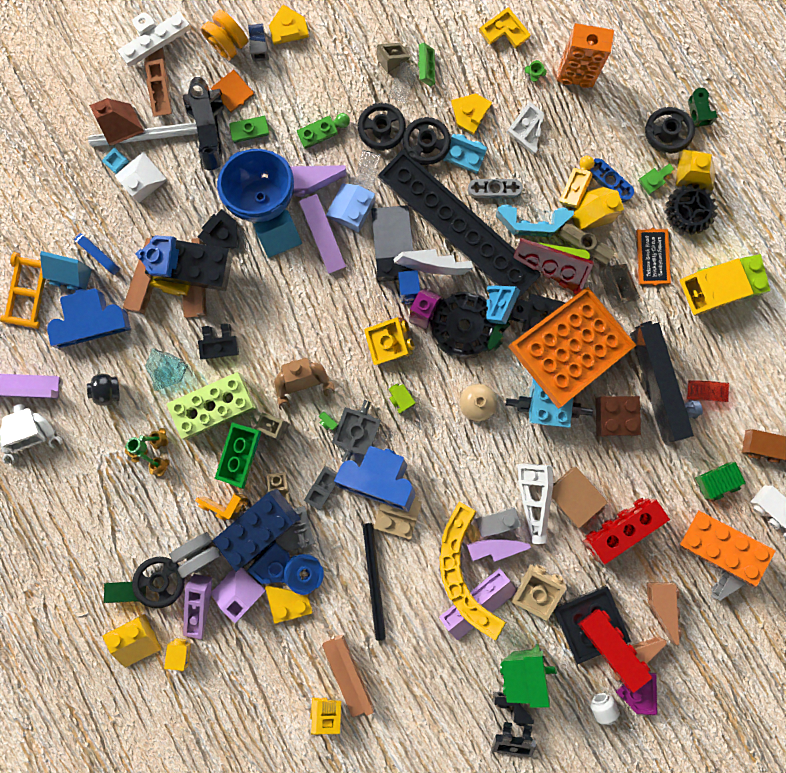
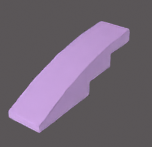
(322, 233)

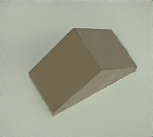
(391, 55)
(272, 426)

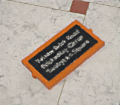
(653, 256)

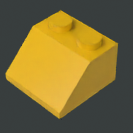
(132, 641)

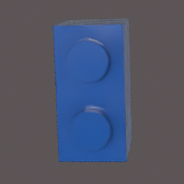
(408, 286)

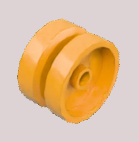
(224, 34)

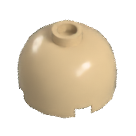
(478, 402)

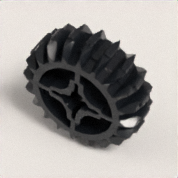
(703, 209)

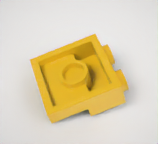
(389, 340)

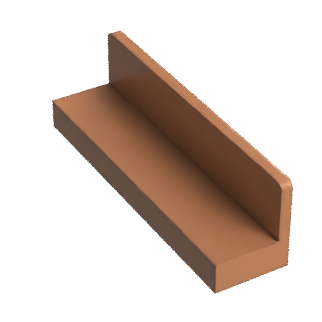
(139, 290)
(195, 302)
(348, 676)

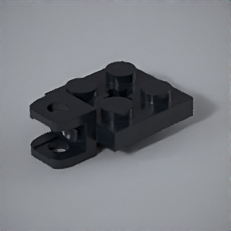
(530, 310)

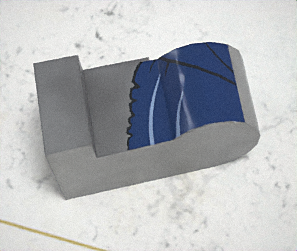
(258, 42)

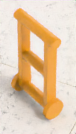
(17, 261)

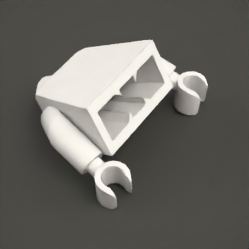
(24, 430)

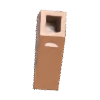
(663, 602)

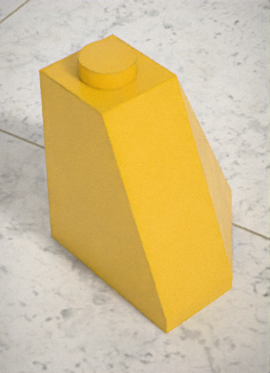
(695, 168)
(597, 208)

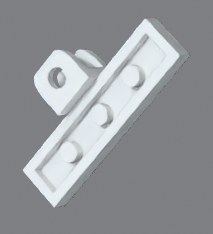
(152, 37)

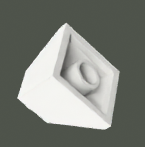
(140, 177)

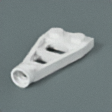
(536, 475)

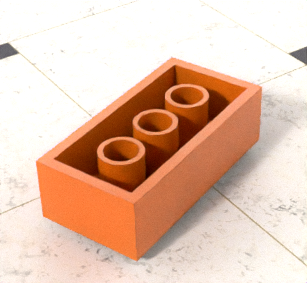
(727, 549)

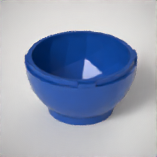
(242, 184)

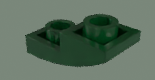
(494, 340)
(120, 592)

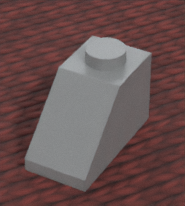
(498, 522)

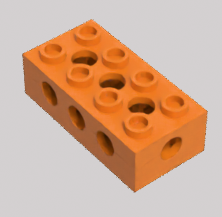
(585, 54)

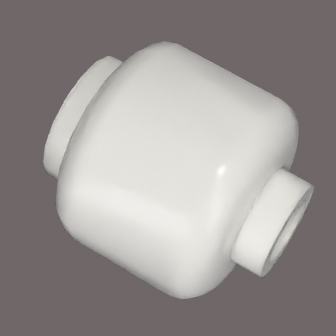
(604, 709)

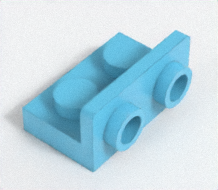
(466, 153)

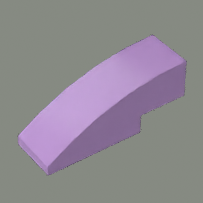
(496, 548)

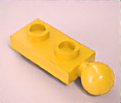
(577, 183)

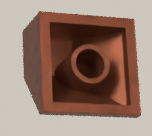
(116, 120)

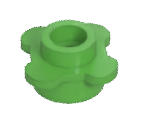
(536, 65)

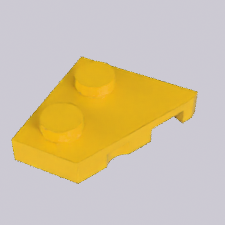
(287, 604)

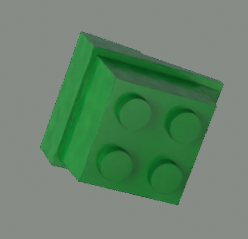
(526, 678)

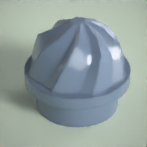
(693, 409)

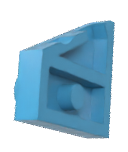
(501, 303)

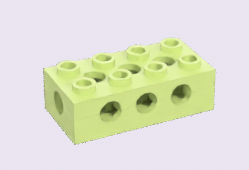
(200, 400)

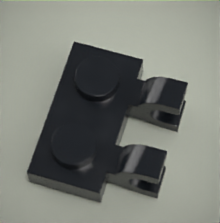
(217, 347)
(519, 746)

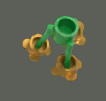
(137, 449)

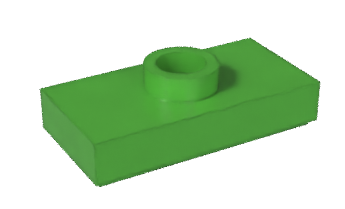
(426, 64)
(249, 129)

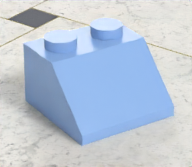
(351, 206)

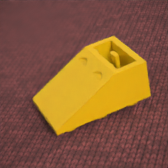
(716, 287)

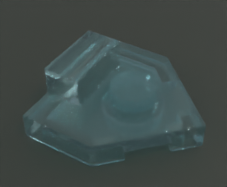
(165, 369)

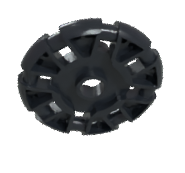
(457, 334)

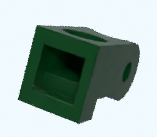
(700, 108)

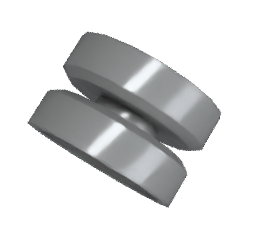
(196, 557)

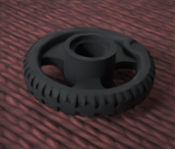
(365, 123)
(666, 136)
(442, 145)
(140, 580)

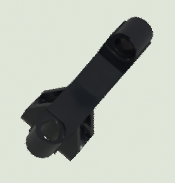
(203, 108)

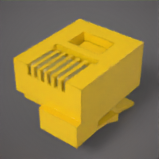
(325, 716)

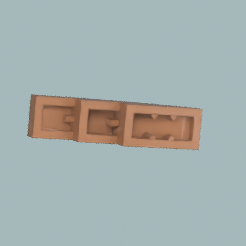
(158, 83)

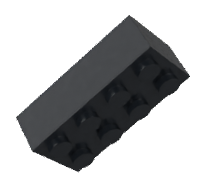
(200, 266)

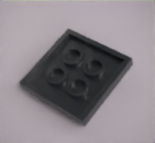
(576, 610)

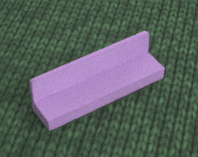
(29, 386)
(490, 594)

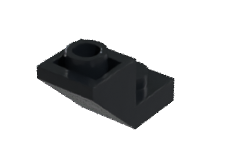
(518, 713)

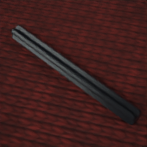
(374, 583)

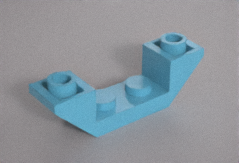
(508, 216)

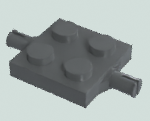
(356, 431)

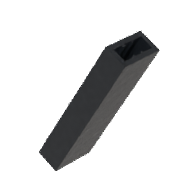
(661, 382)

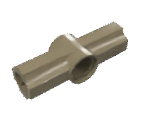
(597, 250)

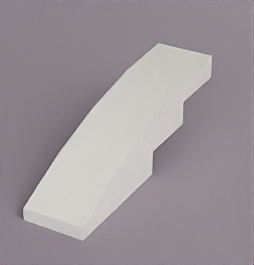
(429, 262)

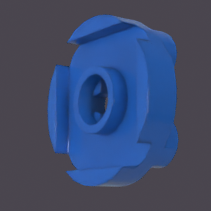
(310, 582)

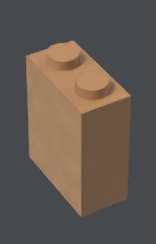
(577, 498)

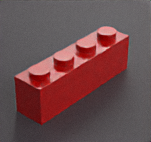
(615, 651)

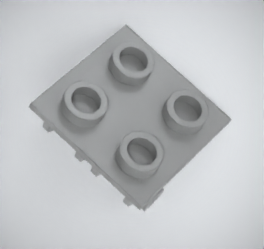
(299, 535)

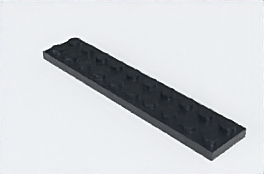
(456, 223)

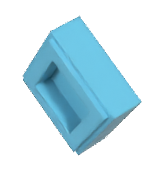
(115, 160)

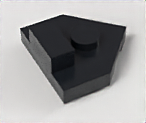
(220, 231)

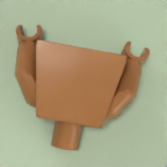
(300, 376)

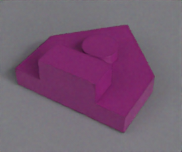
(644, 699)

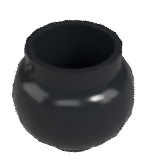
(103, 389)

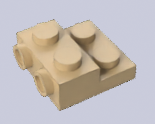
(398, 521)
(539, 591)

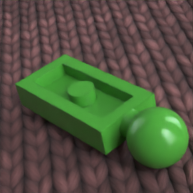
(322, 129)

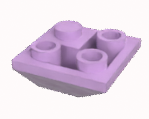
(237, 593)

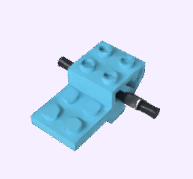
(543, 410)

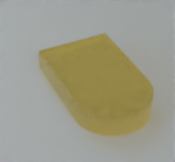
(472, 533)

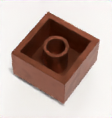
(618, 416)

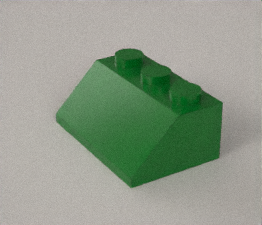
(238, 455)

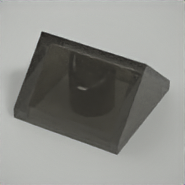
(618, 285)

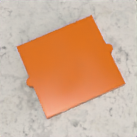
(233, 90)

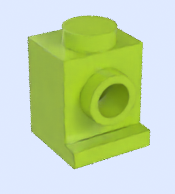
(401, 397)

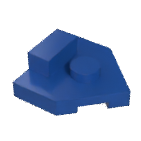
(159, 255)
(270, 565)

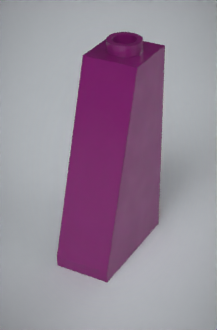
(424, 308)

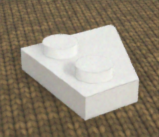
(527, 127)

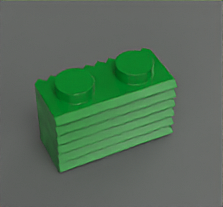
(720, 480)

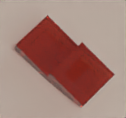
(708, 391)

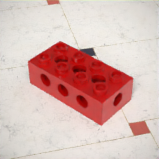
(636, 529)

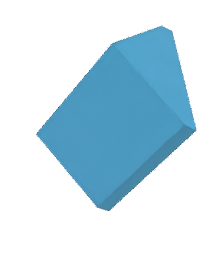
(278, 234)

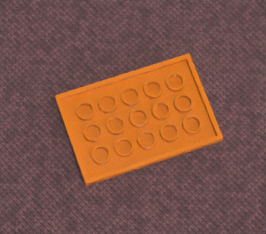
(572, 347)

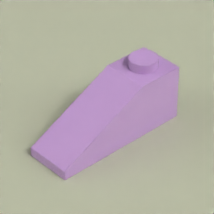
(312, 178)
(196, 605)

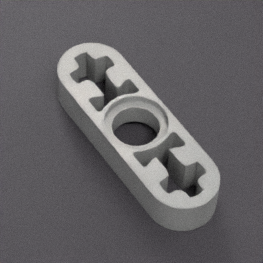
(482, 182)

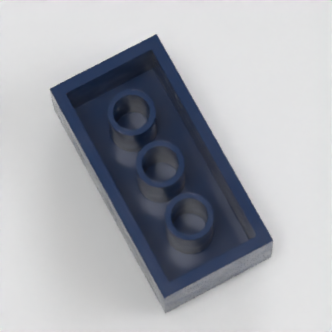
(256, 529)

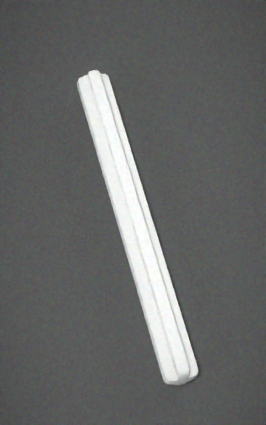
(150, 133)

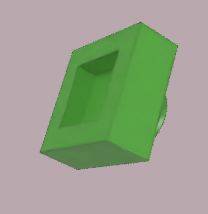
(327, 422)

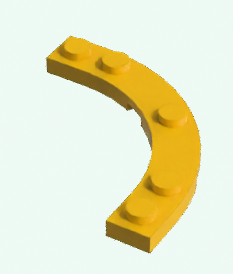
(453, 578)

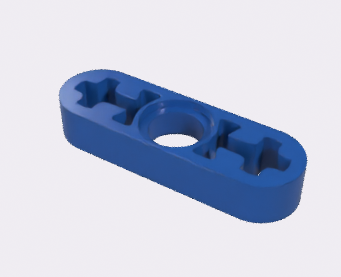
(611, 172)
(96, 253)

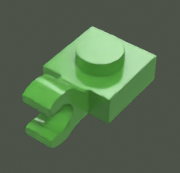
(654, 180)

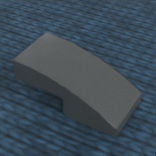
(321, 488)

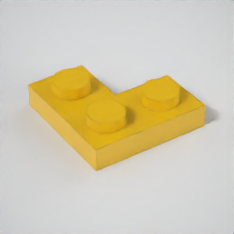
(505, 24)

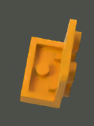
(236, 505)

